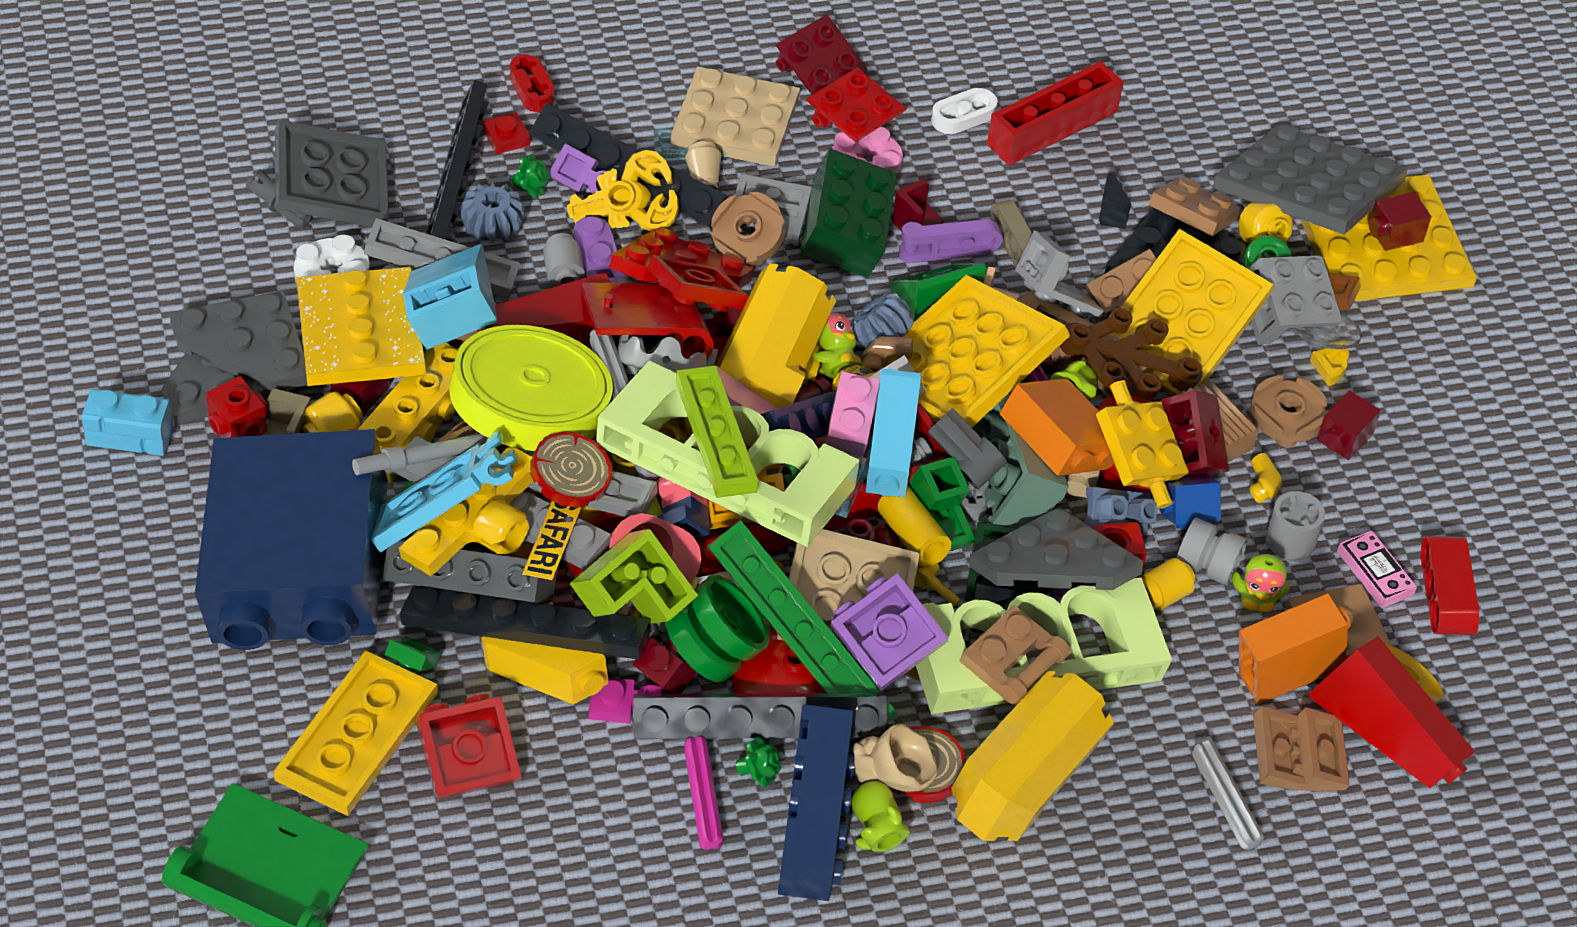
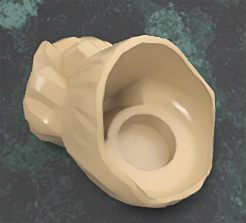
(897, 759)

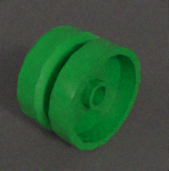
(718, 629)

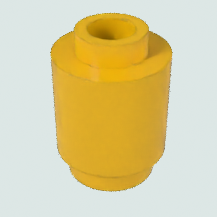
(1168, 583)

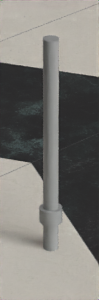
(396, 458)

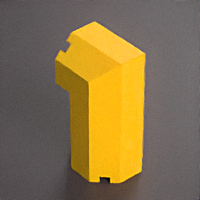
(777, 333)
(1030, 757)

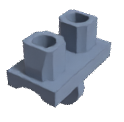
(1119, 506)

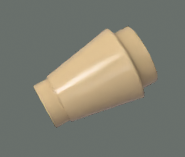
(704, 162)

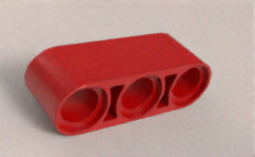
(1449, 585)

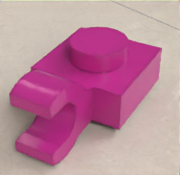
(615, 700)

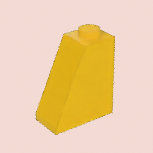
(551, 670)

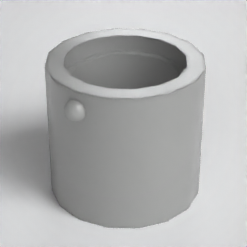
(1295, 525)

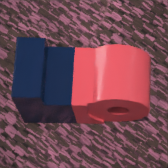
(683, 507)

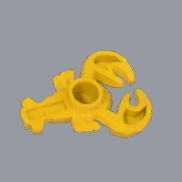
(630, 197)

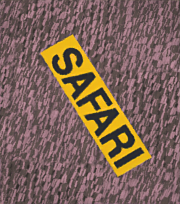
(551, 541)

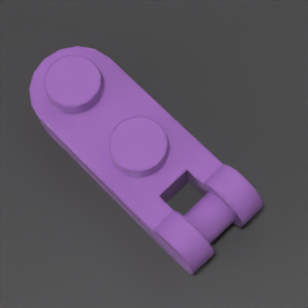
(949, 240)
(596, 247)

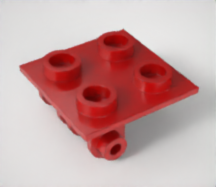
(854, 105)

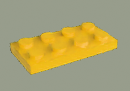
(355, 733)

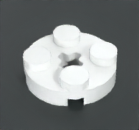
(327, 253)

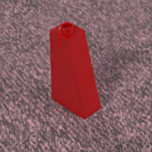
(554, 309)
(1394, 714)

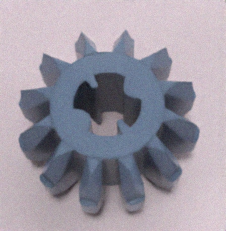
(492, 212)
(882, 317)

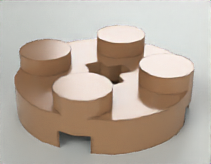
(745, 209)
(1285, 426)

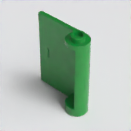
(265, 863)

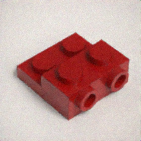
(468, 746)

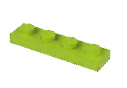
(716, 431)

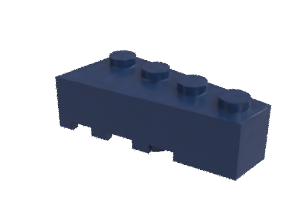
(817, 803)

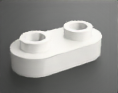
(963, 110)

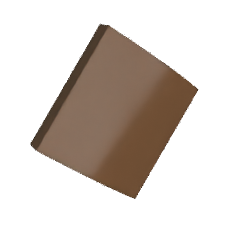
(1300, 750)

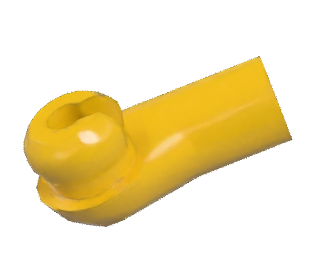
(1269, 479)

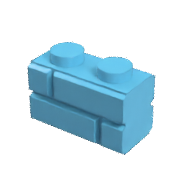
(127, 422)

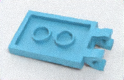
(442, 491)

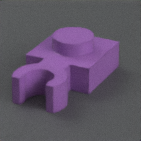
(576, 170)

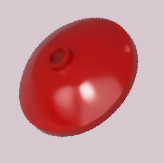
(774, 673)

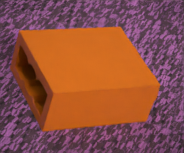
(1058, 426)
(1293, 648)

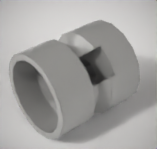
(1211, 551)

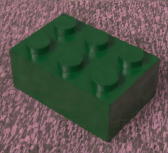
(848, 213)

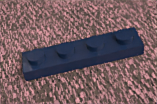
(806, 416)

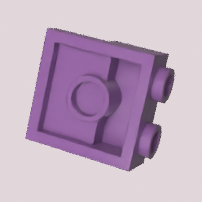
(887, 630)

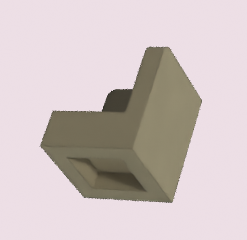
(286, 412)

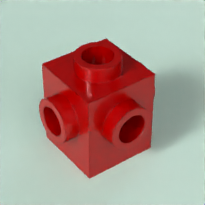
(236, 410)

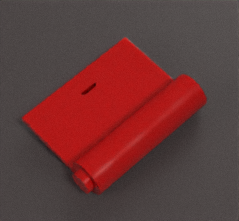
(646, 311)

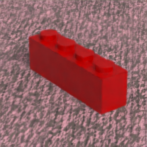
(1054, 113)

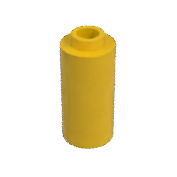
(915, 527)

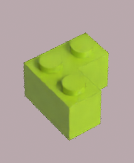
(637, 572)

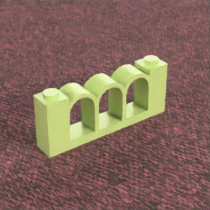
(799, 513)
(1123, 613)

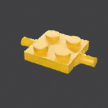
(1142, 444)

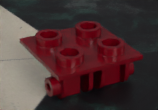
(818, 54)

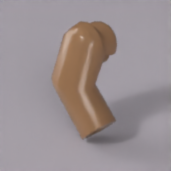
(883, 348)

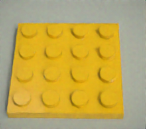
(1408, 270)
(977, 349)

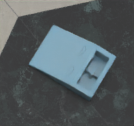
(450, 297)

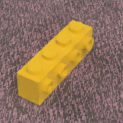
(416, 403)

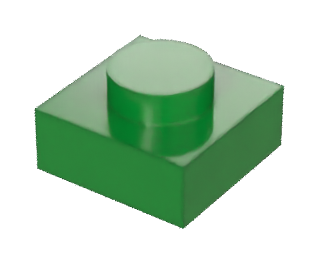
(412, 654)

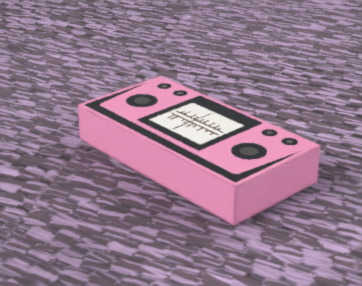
(1376, 569)

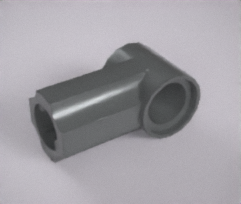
(975, 455)

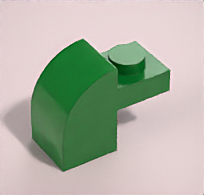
(941, 491)

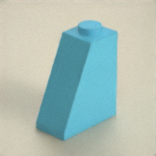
(893, 432)

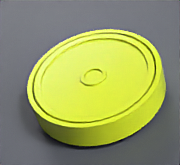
(528, 385)

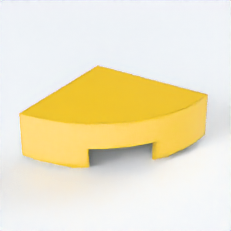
(1330, 364)

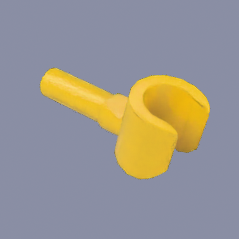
(927, 578)

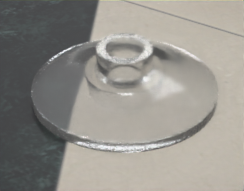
(1341, 336)

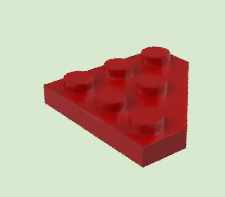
(662, 242)

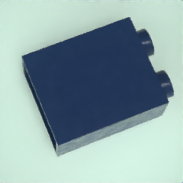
(290, 539)

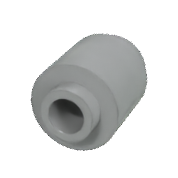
(563, 260)

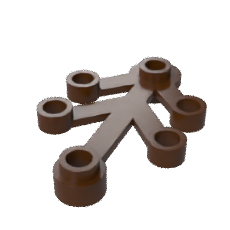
(1088, 344)

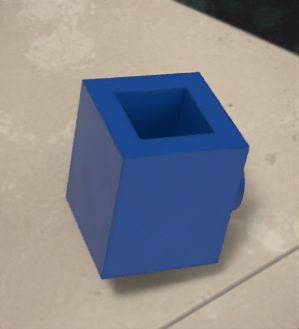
(1192, 498)

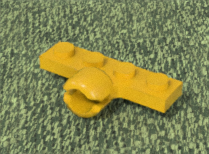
(480, 518)

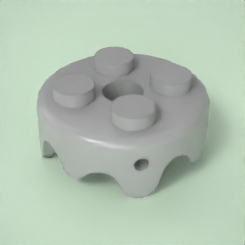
(635, 355)

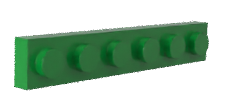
(791, 614)

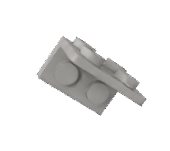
(1043, 268)
(1299, 296)

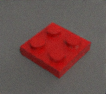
(697, 282)

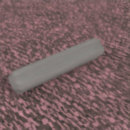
(1227, 795)

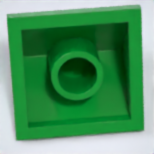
(926, 288)

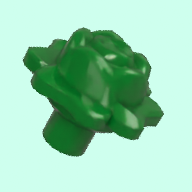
(531, 176)
(760, 762)

